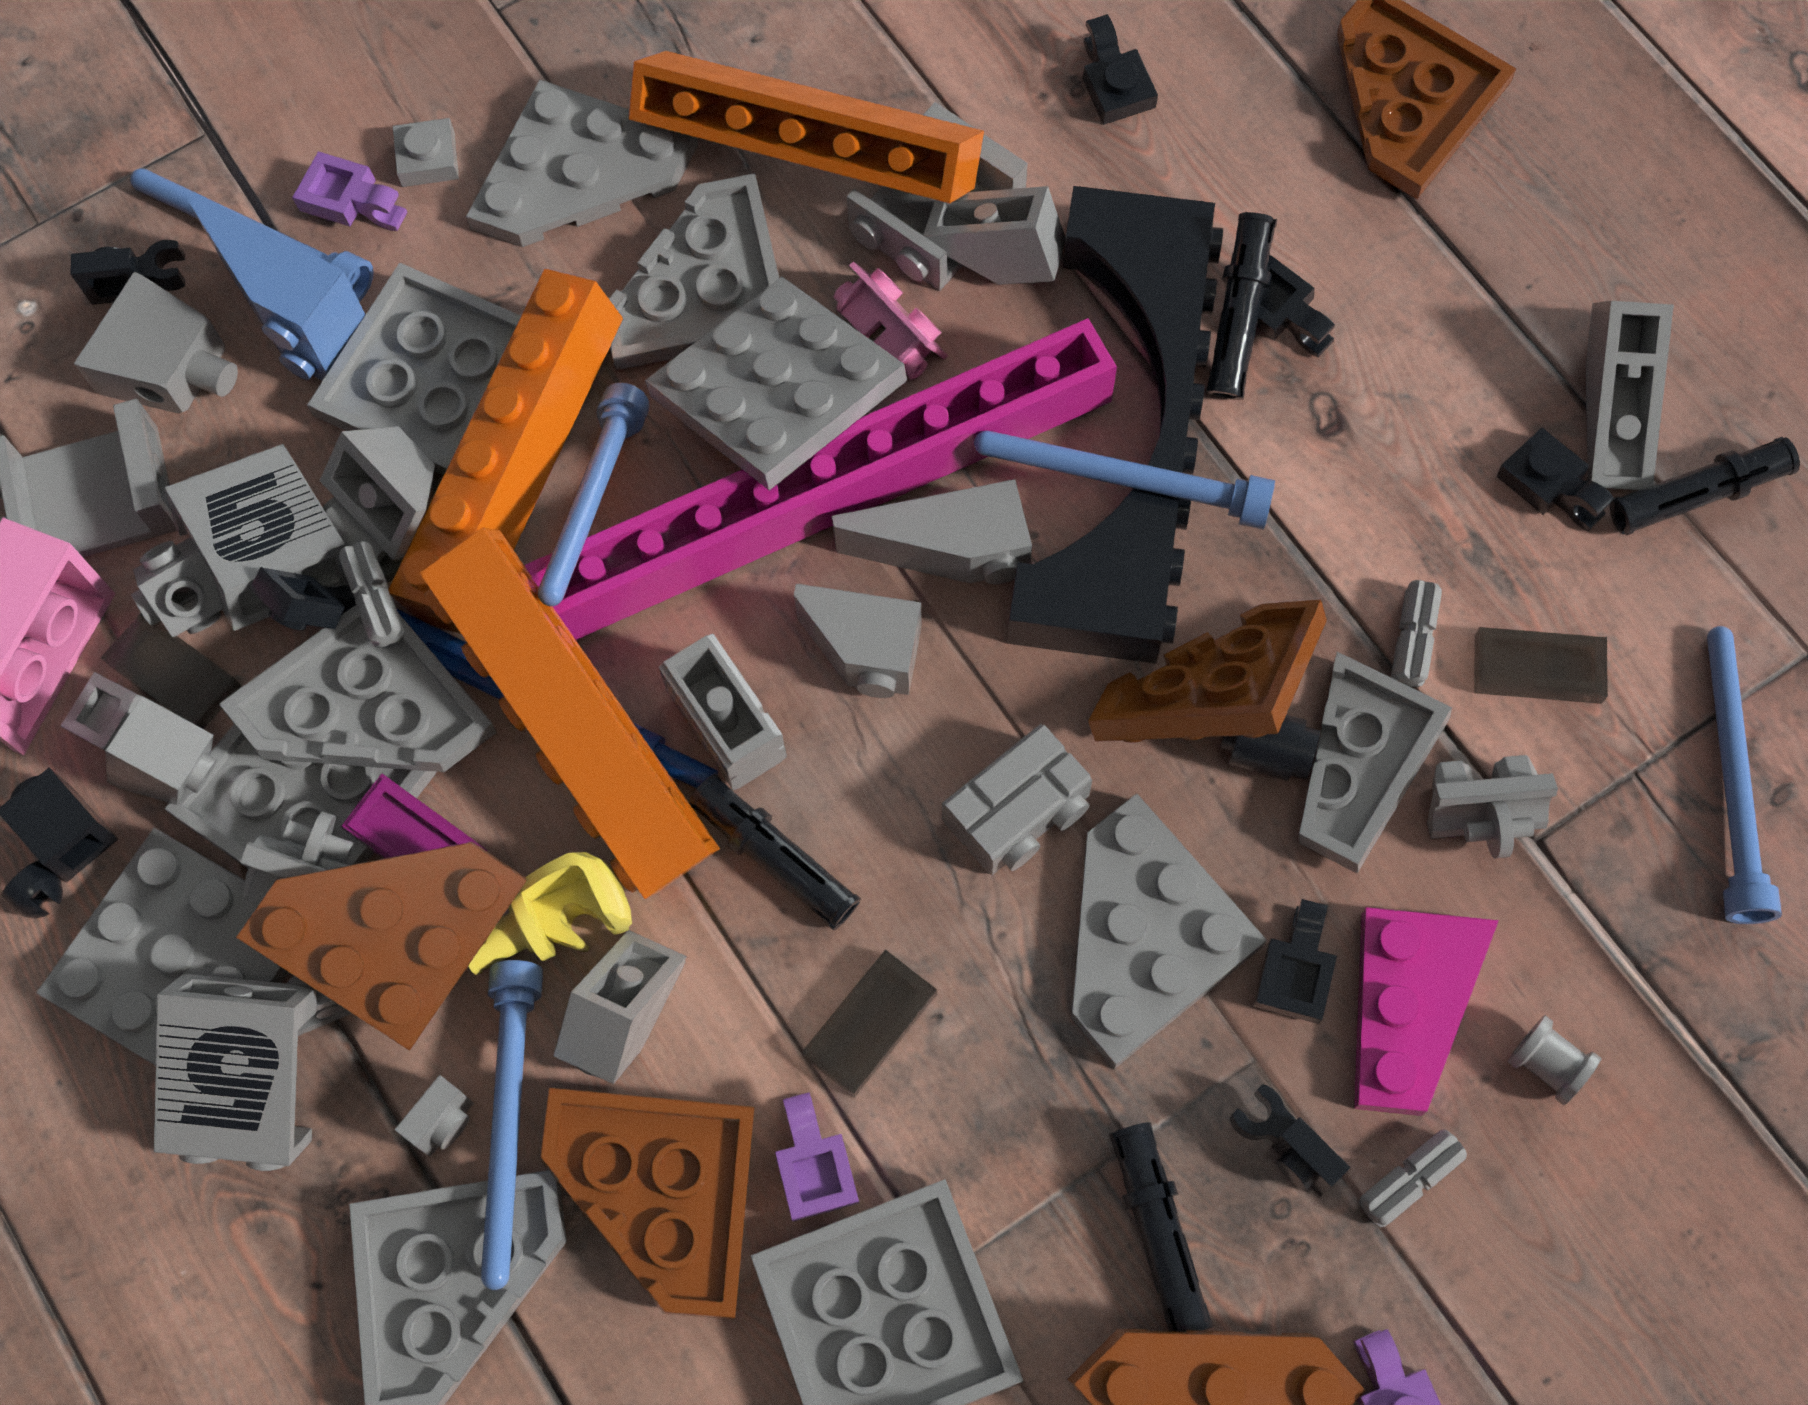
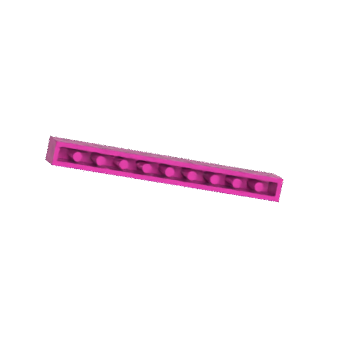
(858, 470)

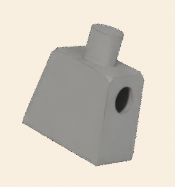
(155, 351)

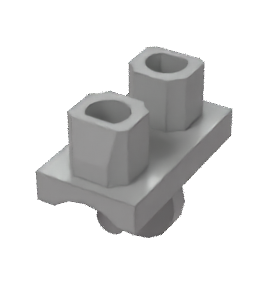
(1493, 808)
(275, 859)

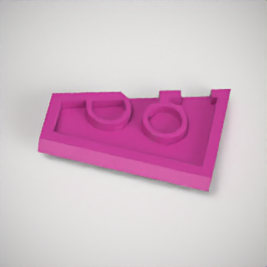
(1411, 1002)

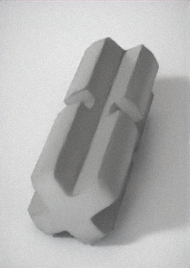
(371, 594)
(1416, 640)
(1405, 1185)

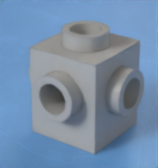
(176, 588)

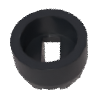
(31, 889)

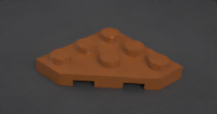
(1414, 89)
(1220, 684)
(386, 931)
(659, 1188)
(1214, 1370)

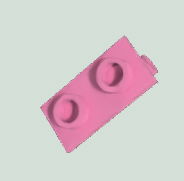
(873, 303)

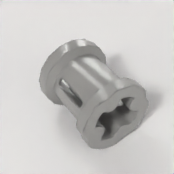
(1554, 1060)

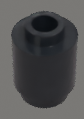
(1276, 754)

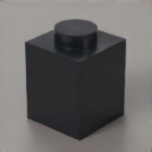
(56, 824)

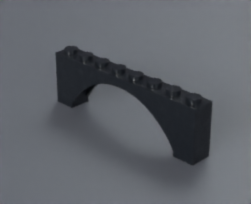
(1113, 583)

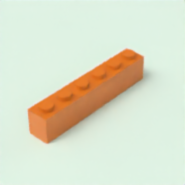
(806, 125)
(514, 428)
(568, 712)

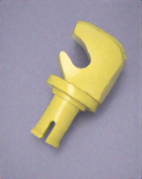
(550, 903)

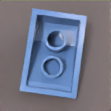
(295, 294)

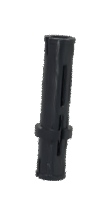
(1243, 293)
(1729, 476)
(757, 837)
(1160, 1229)

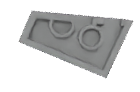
(1365, 759)

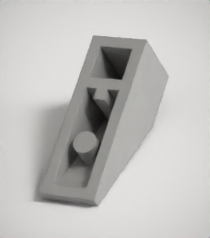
(1625, 391)
(950, 535)

